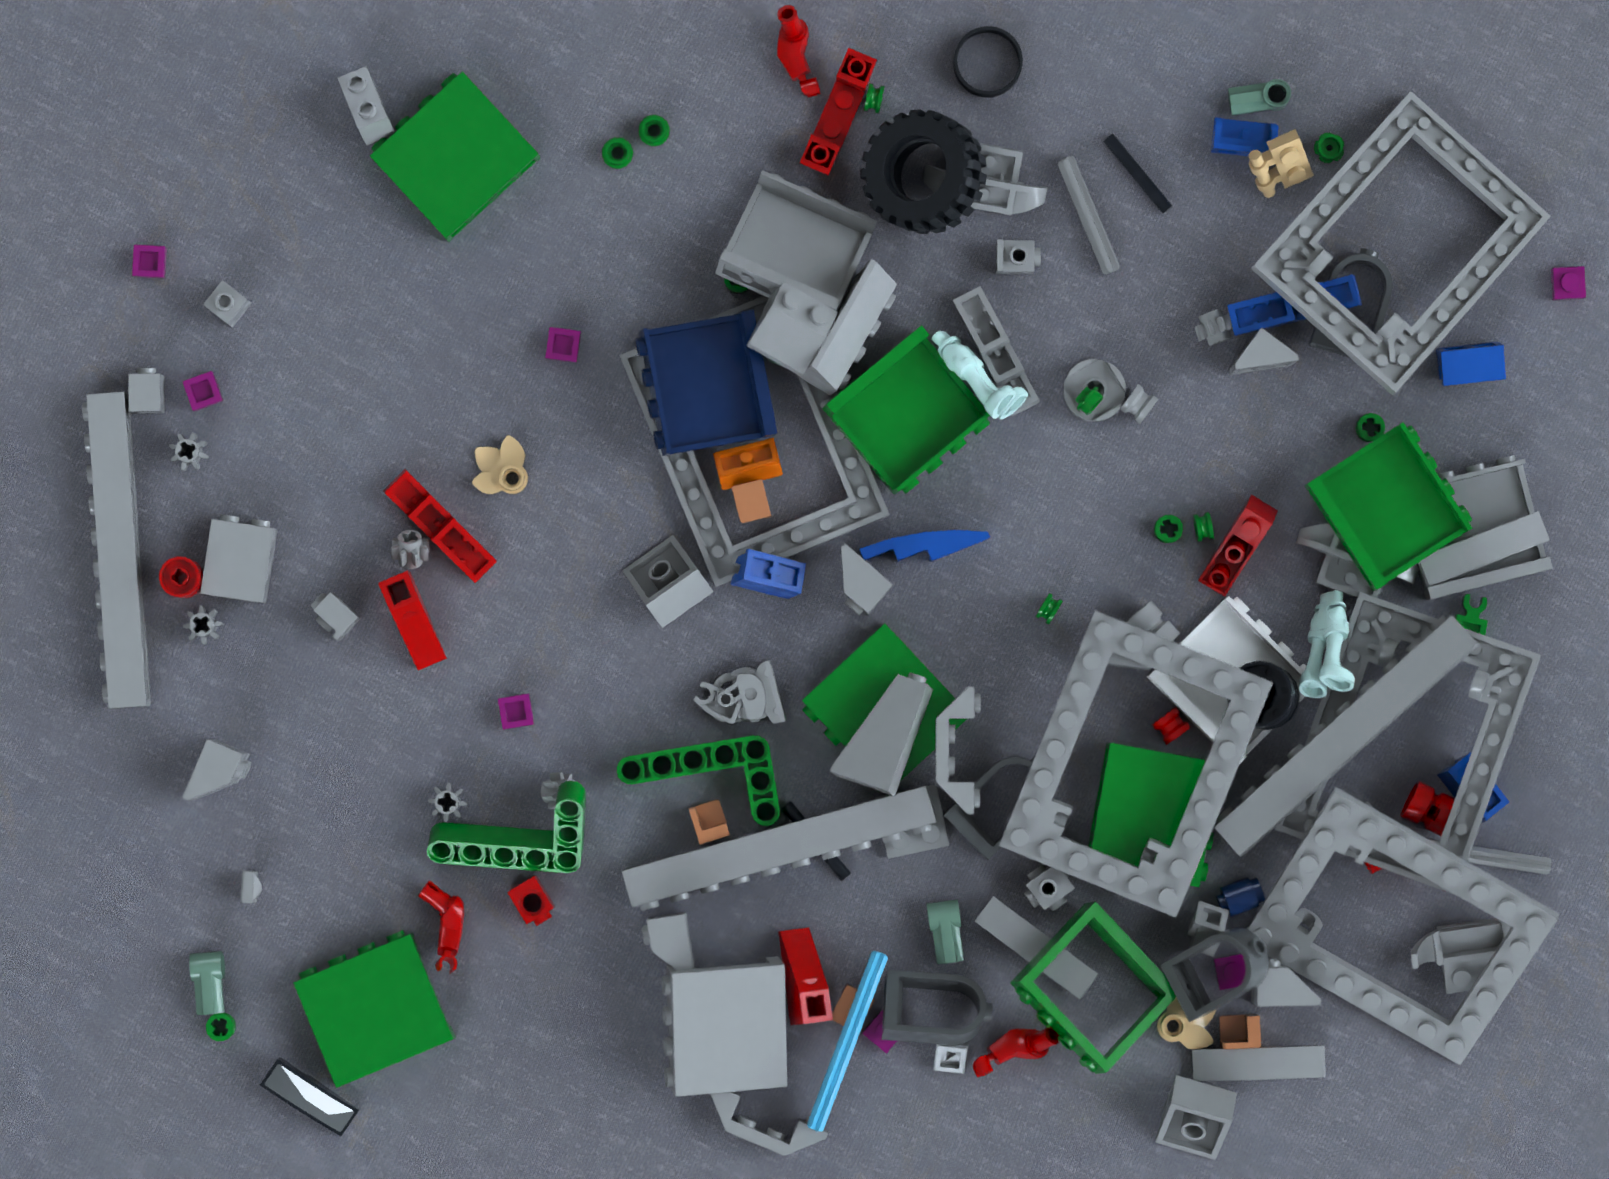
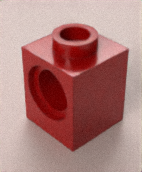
(518, 896)

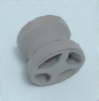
(1139, 404)

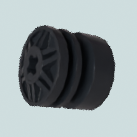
(1283, 691)

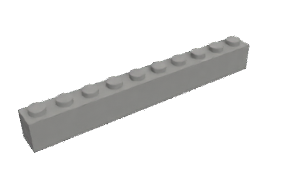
(117, 550)
(1346, 736)
(779, 846)

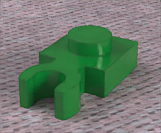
(1471, 618)

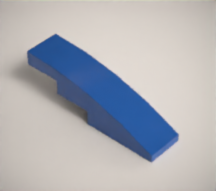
(1274, 310)
(936, 543)

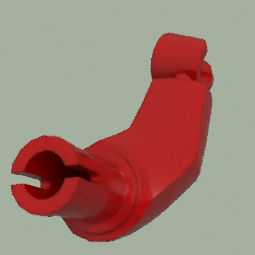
(791, 49)
(451, 922)
(1018, 1044)

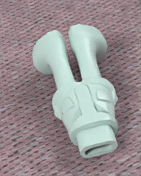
(961, 359)
(1328, 630)

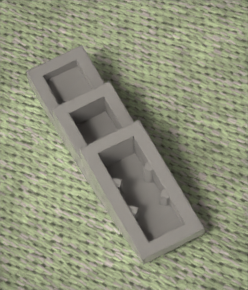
(993, 344)
(1483, 549)
(1028, 941)
(1259, 1063)

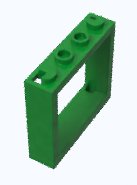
(1128, 952)

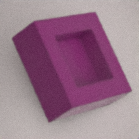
(149, 261)
(1568, 283)
(563, 344)
(203, 391)
(516, 711)
(1230, 971)
(874, 1033)

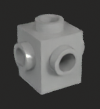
(1060, 887)

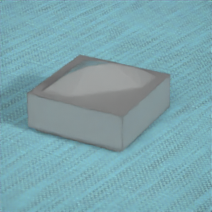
(250, 887)
(950, 1058)

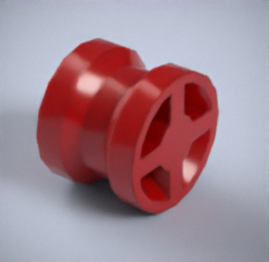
(1171, 725)

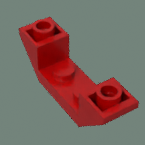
(839, 112)

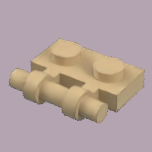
(1290, 163)

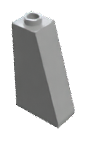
(886, 737)

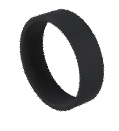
(988, 29)

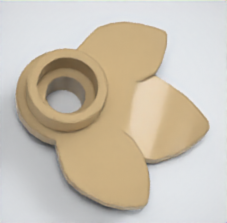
(498, 464)
(1190, 1034)

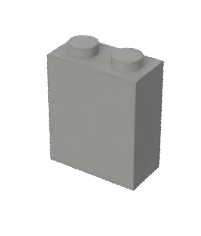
(239, 559)

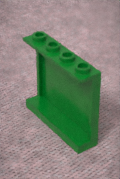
(454, 155)
(907, 412)
(1389, 505)
(861, 680)
(1140, 799)
(373, 1008)

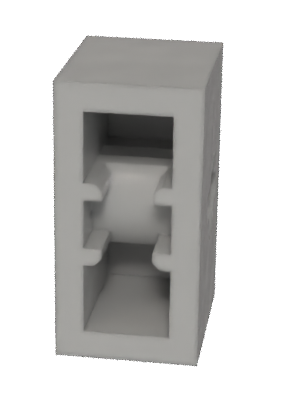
(366, 105)

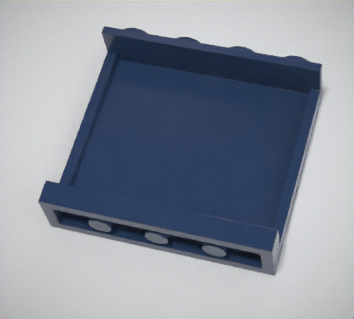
(706, 384)

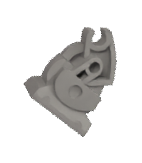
(748, 699)

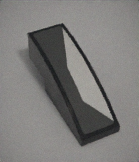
(309, 1096)

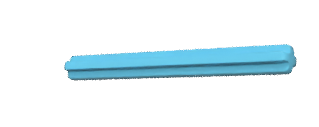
(847, 1041)

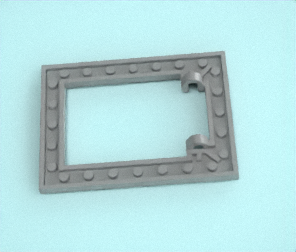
(1397, 347)
(859, 509)
(1509, 670)
(1040, 819)
(1356, 826)

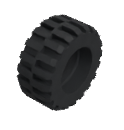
(887, 159)

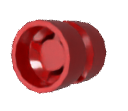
(181, 577)
(1418, 804)

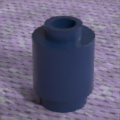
(1241, 896)

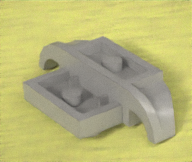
(1002, 189)
(1337, 567)
(1461, 950)

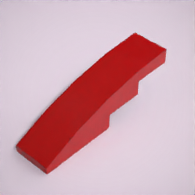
(439, 525)

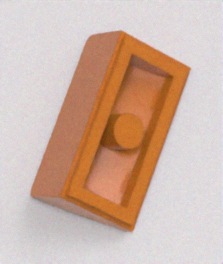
(748, 463)

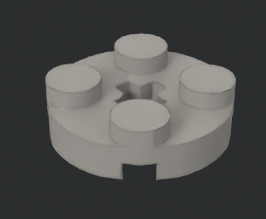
(1098, 373)

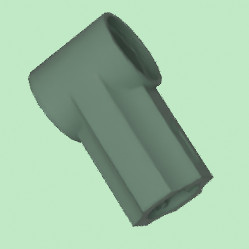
(1255, 97)
(945, 923)
(207, 972)

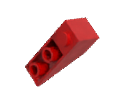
(1238, 545)
(412, 620)
(804, 978)

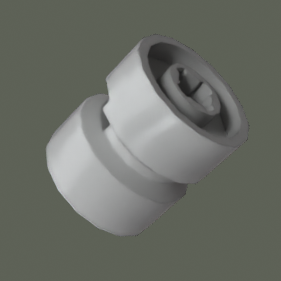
(1150, 620)

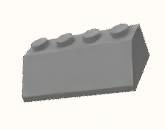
(855, 321)

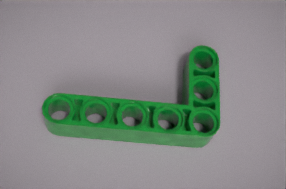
(710, 763)
(517, 847)

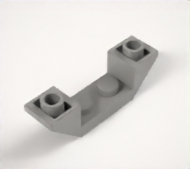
(961, 708)
(772, 1139)

